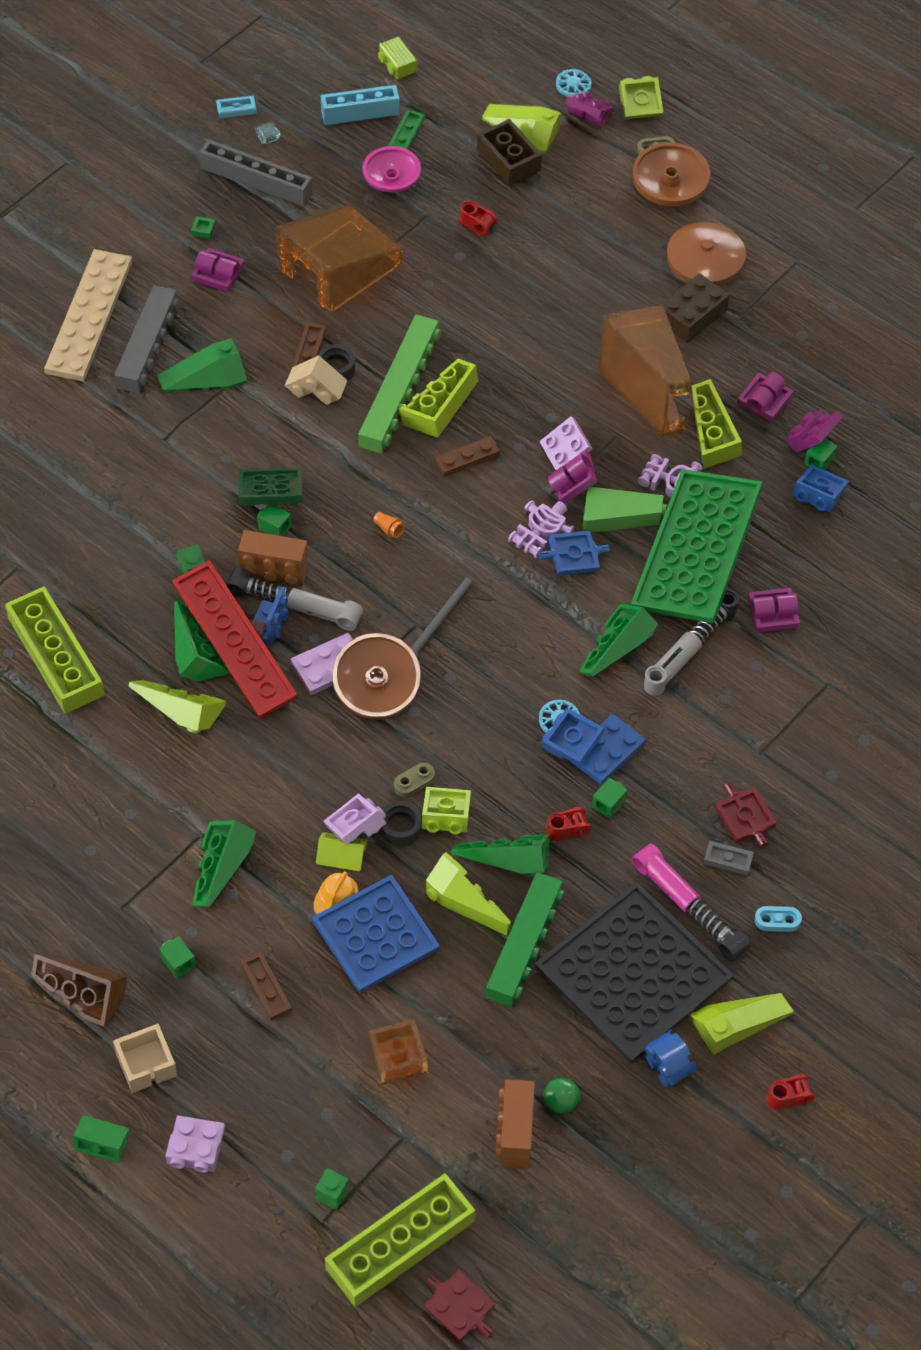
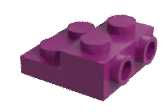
(812, 429)

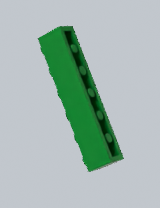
(524, 939)

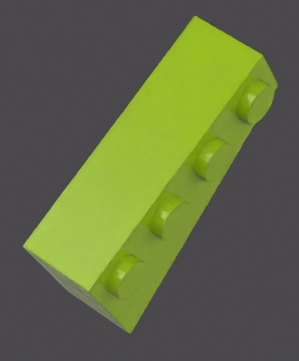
(441, 400)
(715, 430)

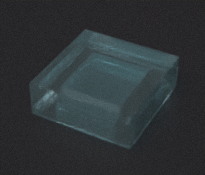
(267, 132)

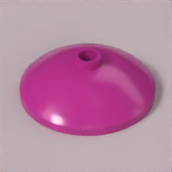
(391, 169)

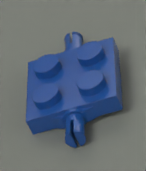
(573, 552)

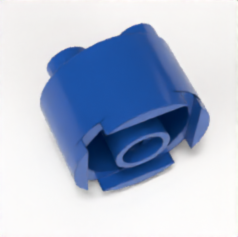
(670, 1058)

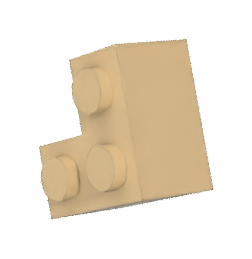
(318, 378)

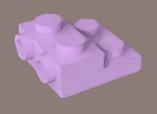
(354, 818)
(195, 1144)

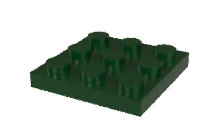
(270, 486)

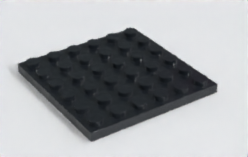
(633, 971)

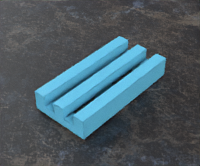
(236, 107)

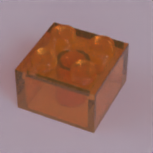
(398, 1052)

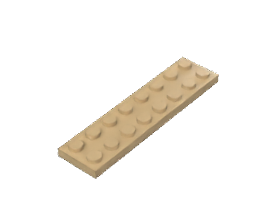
(88, 315)

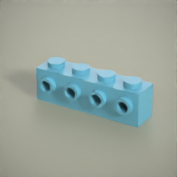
(360, 104)

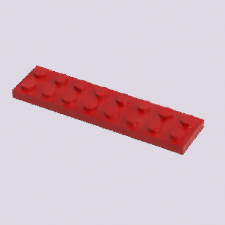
(234, 639)

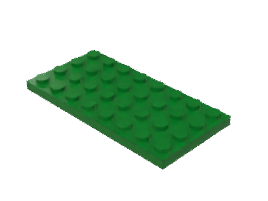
(697, 545)

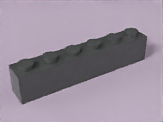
(256, 172)
(146, 339)

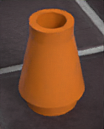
(390, 525)

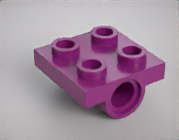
(589, 108)
(217, 269)
(766, 395)
(573, 477)
(774, 609)

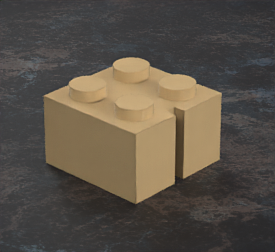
(145, 1058)

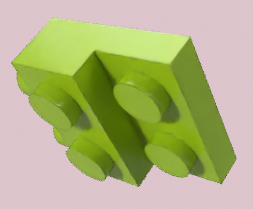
(641, 97)
(446, 810)

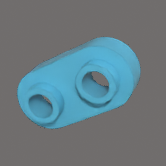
(777, 918)

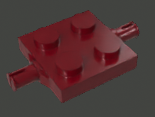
(745, 815)
(459, 1305)

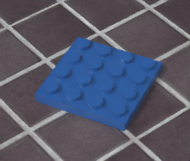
(375, 933)

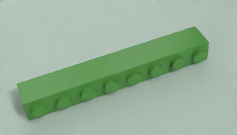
(399, 384)

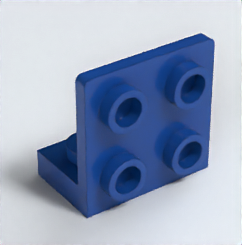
(273, 615)

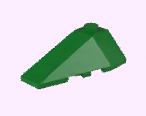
(211, 367)
(625, 631)
(193, 651)
(225, 849)
(521, 856)

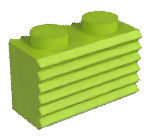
(397, 58)

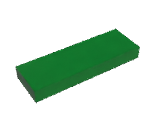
(407, 129)

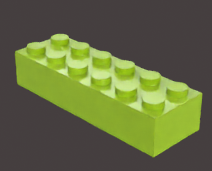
(54, 650)
(400, 1240)

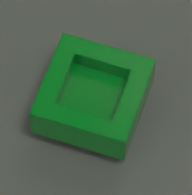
(203, 227)

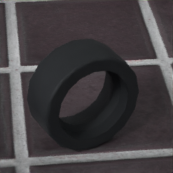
(342, 352)
(402, 808)

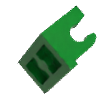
(100, 1138)

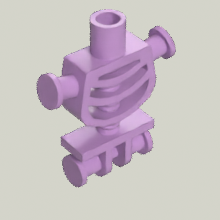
(656, 472)
(547, 521)

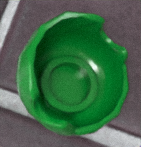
(561, 1095)

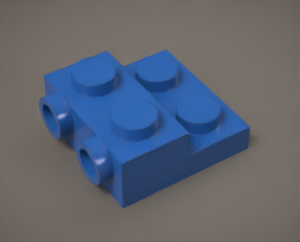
(819, 488)
(572, 736)

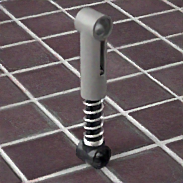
(344, 614)
(686, 647)

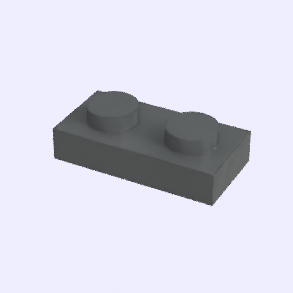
(728, 858)

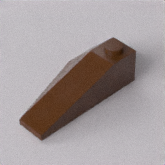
(87, 988)

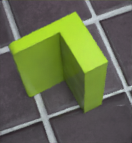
(337, 854)

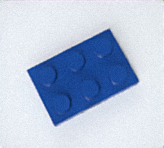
(611, 750)

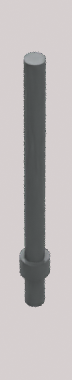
(441, 616)

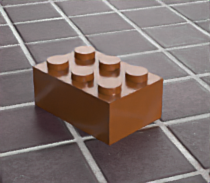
(274, 557)
(515, 1123)

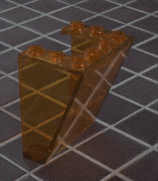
(341, 250)
(645, 365)

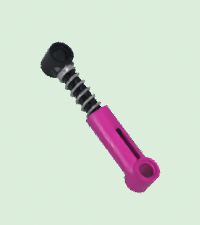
(651, 863)

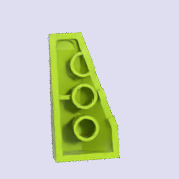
(536, 123)
(186, 710)
(454, 891)
(735, 1020)

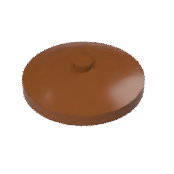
(671, 174)
(706, 250)
(376, 676)

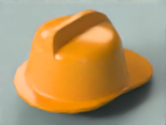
(334, 890)

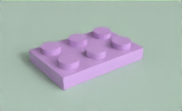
(317, 664)

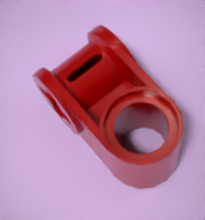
(476, 217)
(571, 822)
(794, 1093)

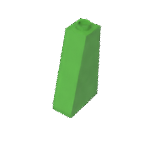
(621, 509)

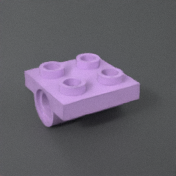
(565, 443)

